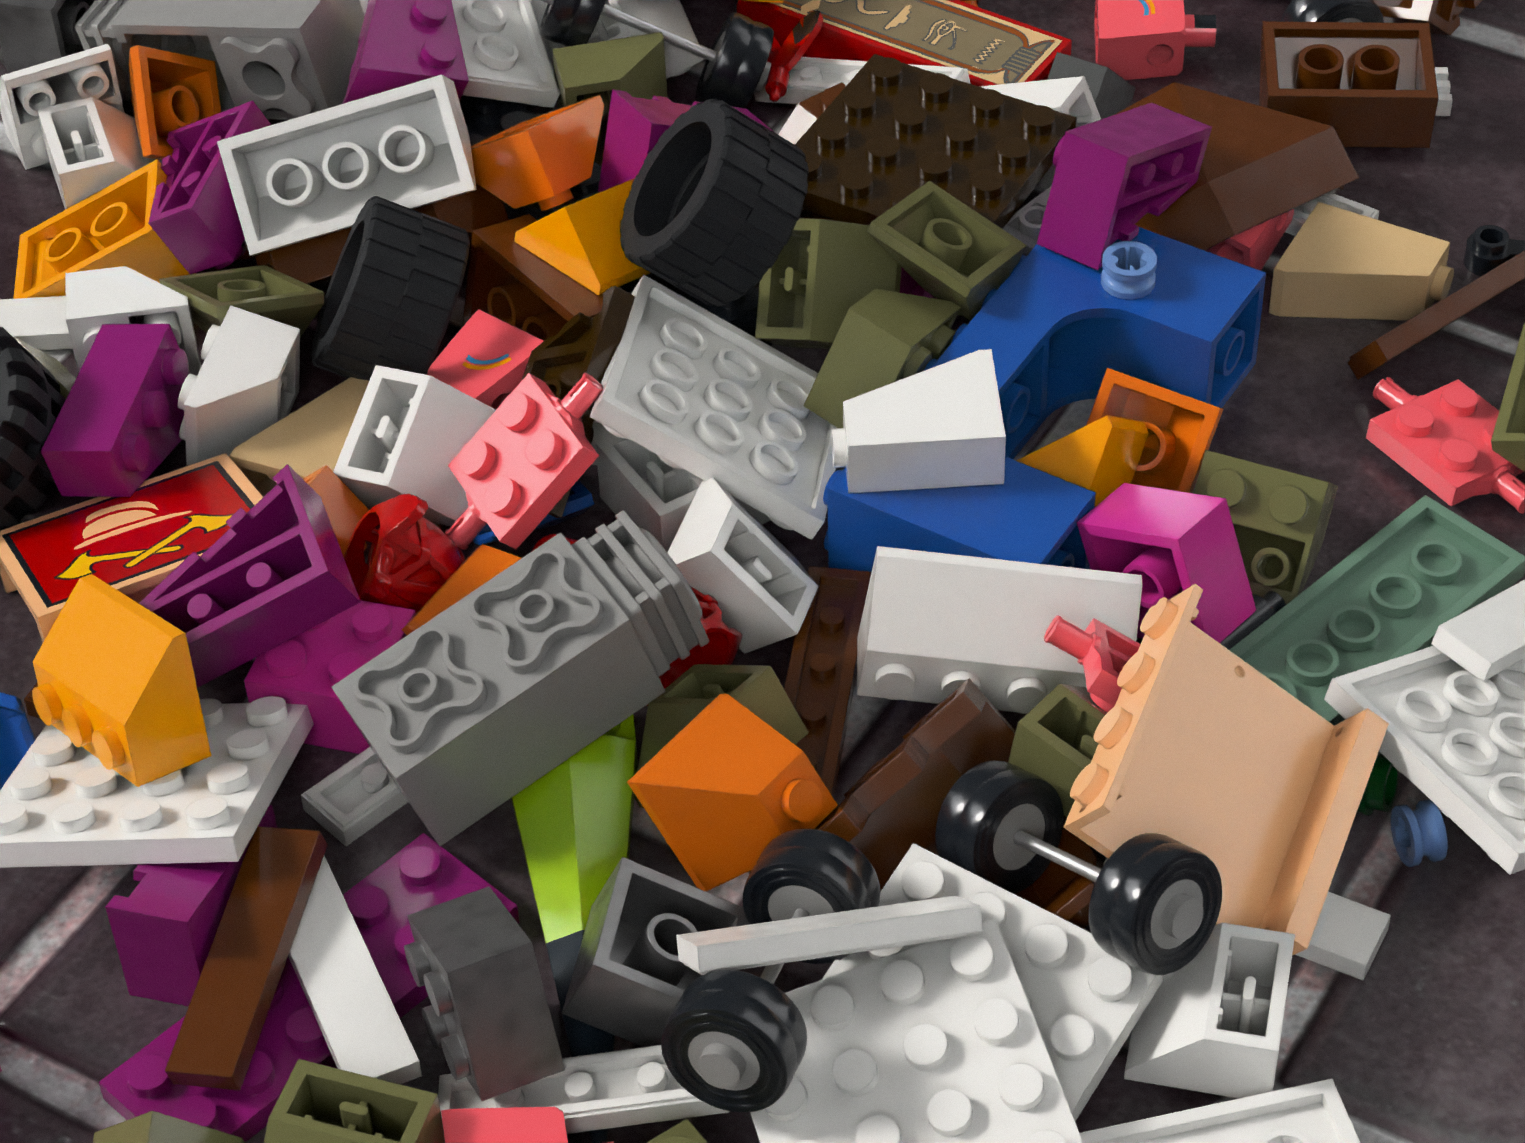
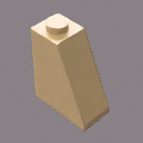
(1358, 269)
(303, 439)

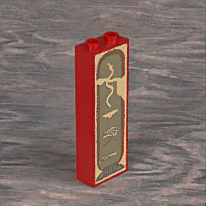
(920, 33)

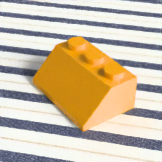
(120, 684)

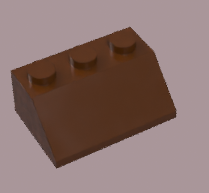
(1353, 76)
(521, 286)

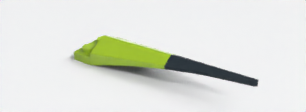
(572, 837)

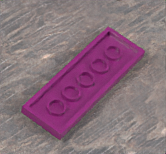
(403, 885)

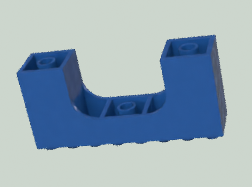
(1051, 347)

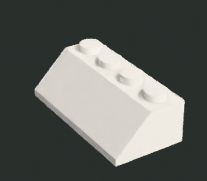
(325, 165)
(963, 617)

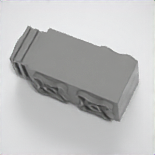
(274, 52)
(524, 672)

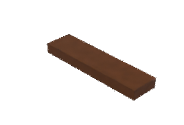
(1438, 316)
(246, 959)

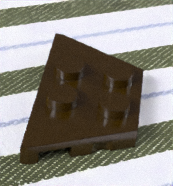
(581, 348)

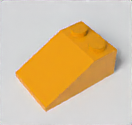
(97, 234)

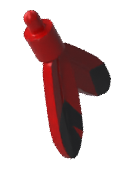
(785, 57)

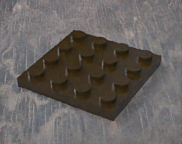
(917, 126)

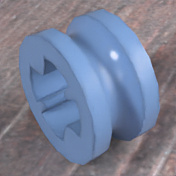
(1128, 270)
(1419, 833)

